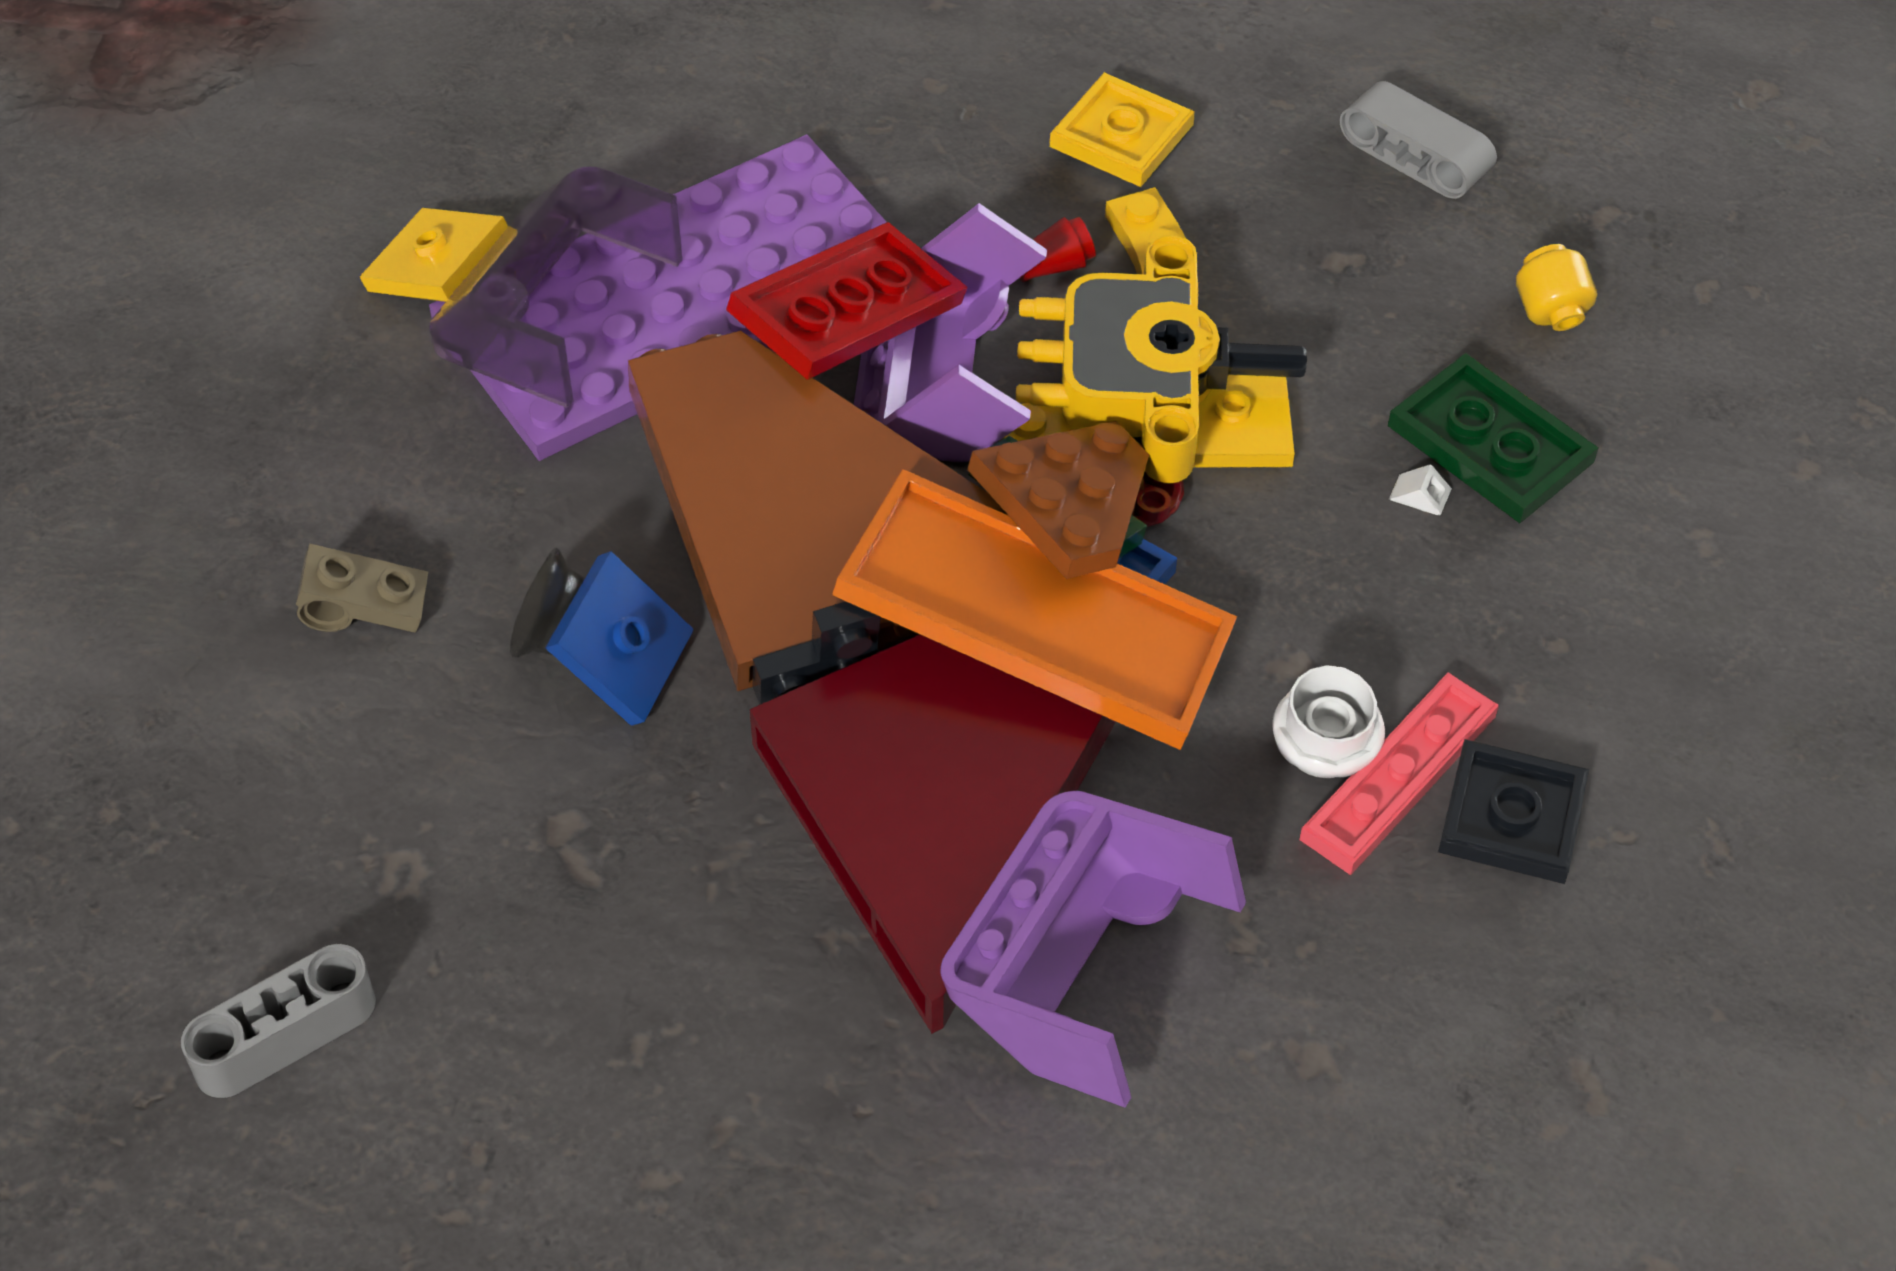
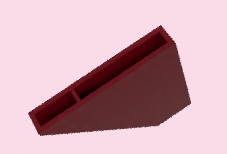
(920, 788)

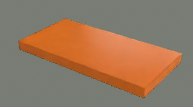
(992, 594)

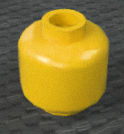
(1556, 287)

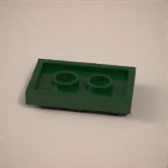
(1492, 437)

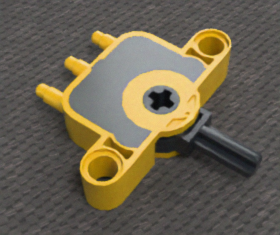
(1144, 355)

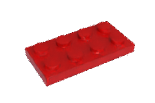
(846, 299)

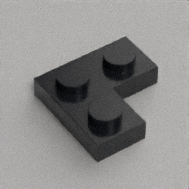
(839, 639)

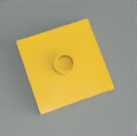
(1122, 129)
(433, 254)
(1246, 424)

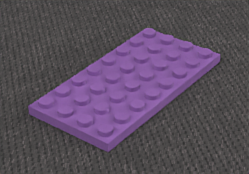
(624, 303)

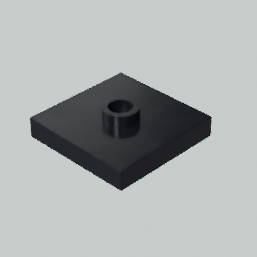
(1514, 811)

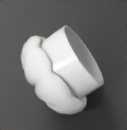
(1329, 723)

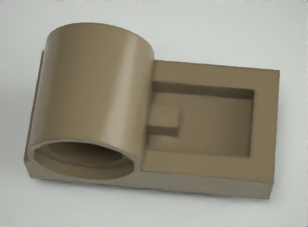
(350, 586)

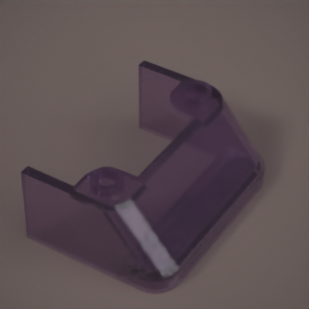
(482, 317)

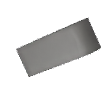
(1418, 139)
(278, 1020)

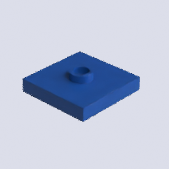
(620, 638)

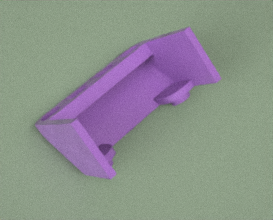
(924, 376)
(1047, 912)

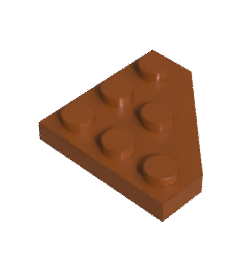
(1068, 492)

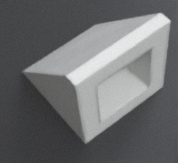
(1422, 490)

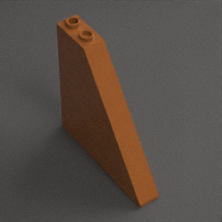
(768, 485)

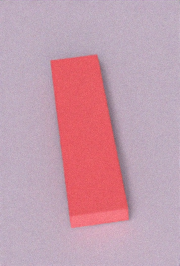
(1400, 774)

